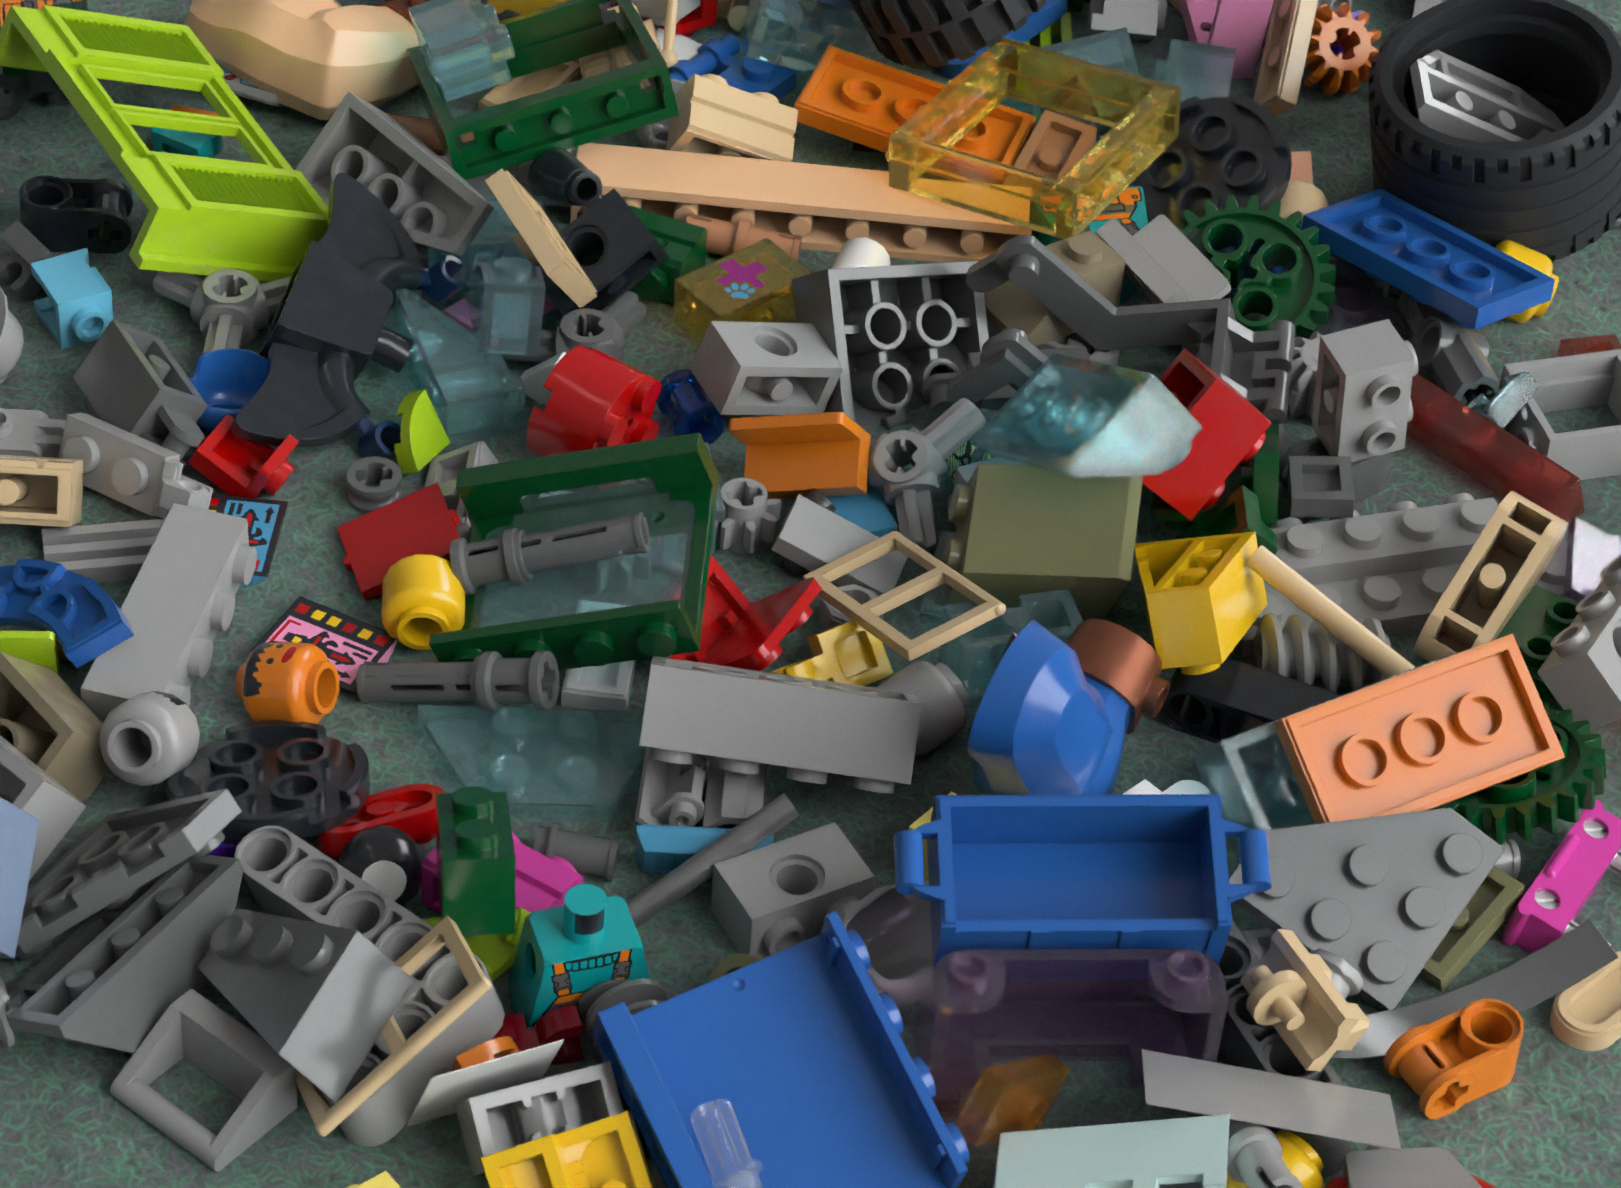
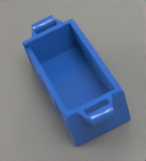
(1079, 872)

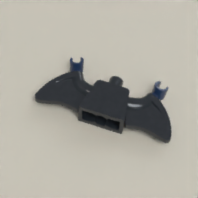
(335, 324)

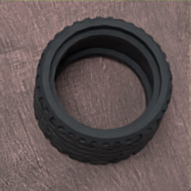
(1536, 191)

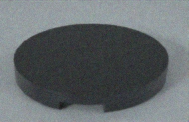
(1220, 152)
(279, 777)

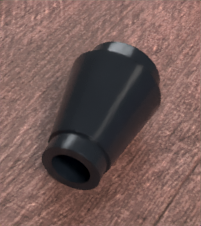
(562, 179)

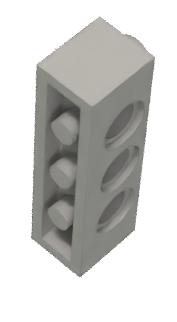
(1586, 656)

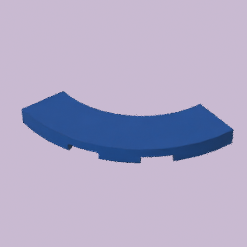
(63, 602)

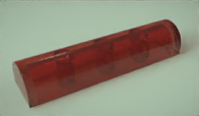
(1490, 452)

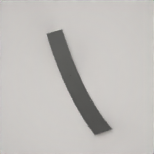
(1519, 985)

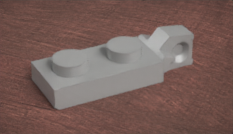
(130, 467)

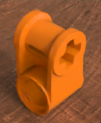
(1458, 1056)

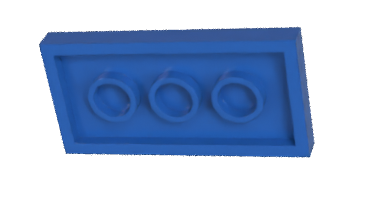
(1429, 259)

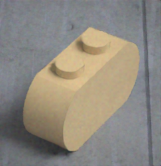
(1492, 578)

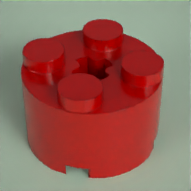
(593, 405)

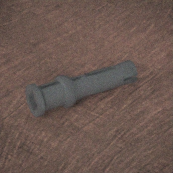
(521, 554)
(486, 681)

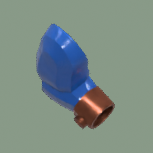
(1063, 710)

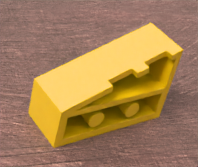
(1199, 597)

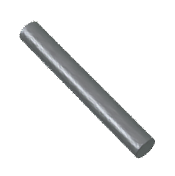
(700, 866)

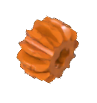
(1355, 40)

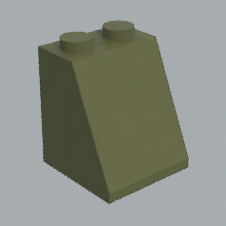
(1044, 533)

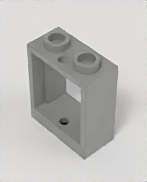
(1566, 385)

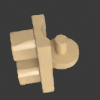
(1301, 1002)

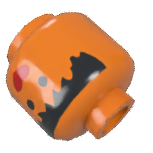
(287, 683)

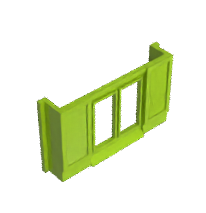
(200, 208)

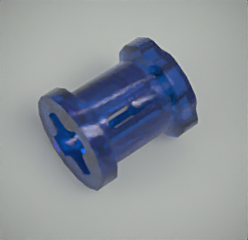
(689, 407)

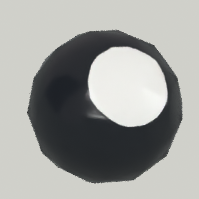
(386, 861)

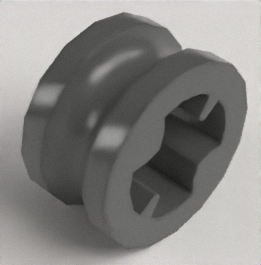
(373, 471)

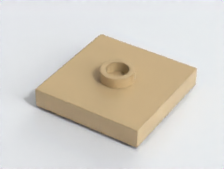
(540, 239)

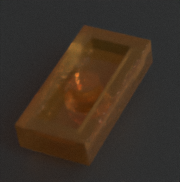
(1011, 1098)

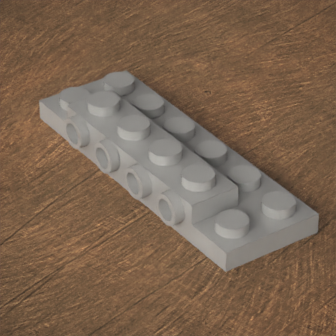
(1386, 562)

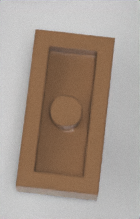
(1055, 145)

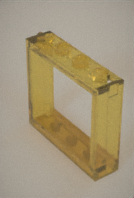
(1137, 108)

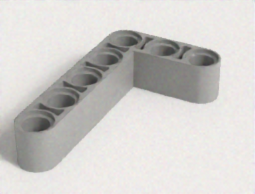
(306, 885)

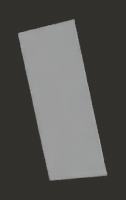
(1269, 1099)

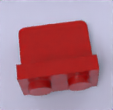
(748, 633)

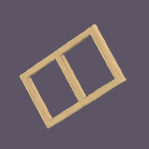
(938, 574)
(404, 1050)

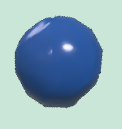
(227, 382)

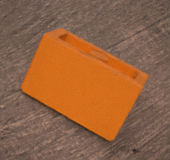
(805, 453)

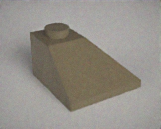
(1083, 253)

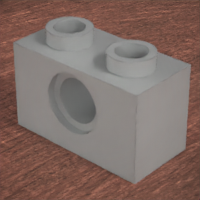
(766, 368)
(787, 889)

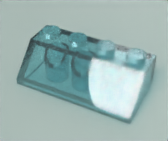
(1091, 422)

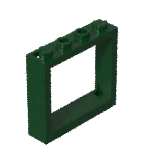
(563, 114)

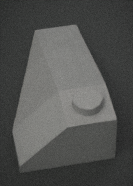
(401, 171)

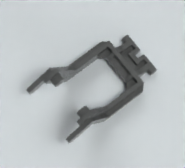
(1247, 360)

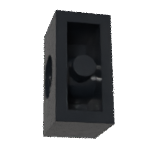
(627, 255)

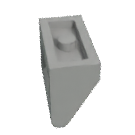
(228, 1054)

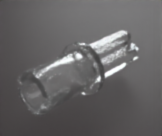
(725, 1146)

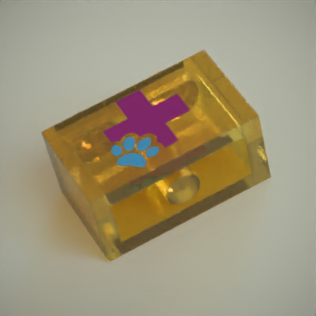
(738, 288)

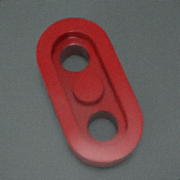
(405, 808)

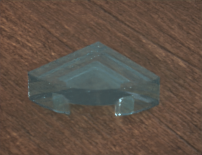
(1508, 401)

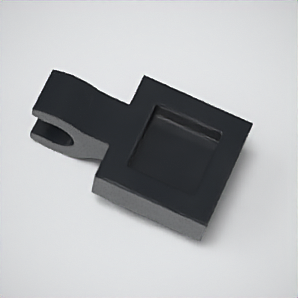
(31, 87)

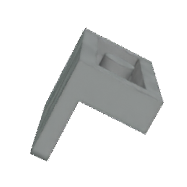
(1164, 263)

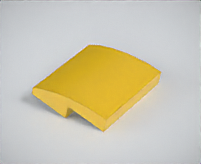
(585, 1157)

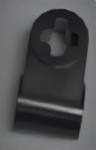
(71, 214)

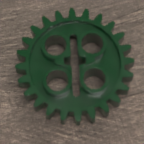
(1291, 296)
(1544, 793)

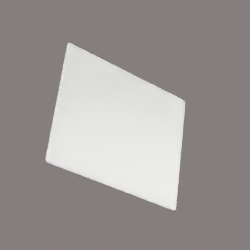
(501, 1073)

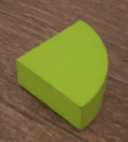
(420, 432)

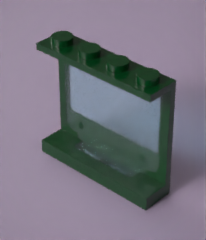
(605, 607)

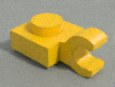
(843, 656)

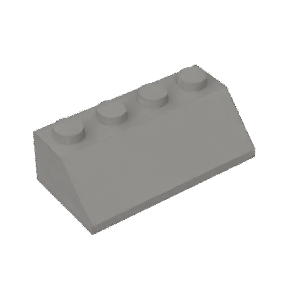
(782, 722)

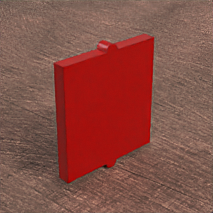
(396, 531)

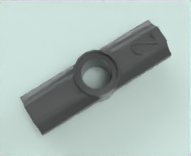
(1449, 351)

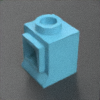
(77, 298)

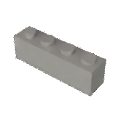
(175, 609)

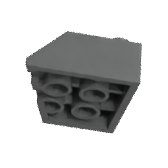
(891, 332)

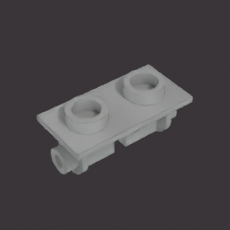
(671, 792)

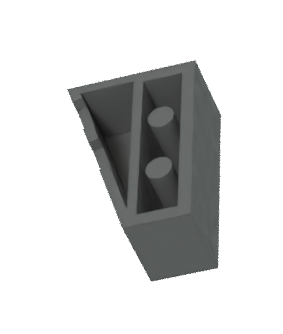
(307, 990)

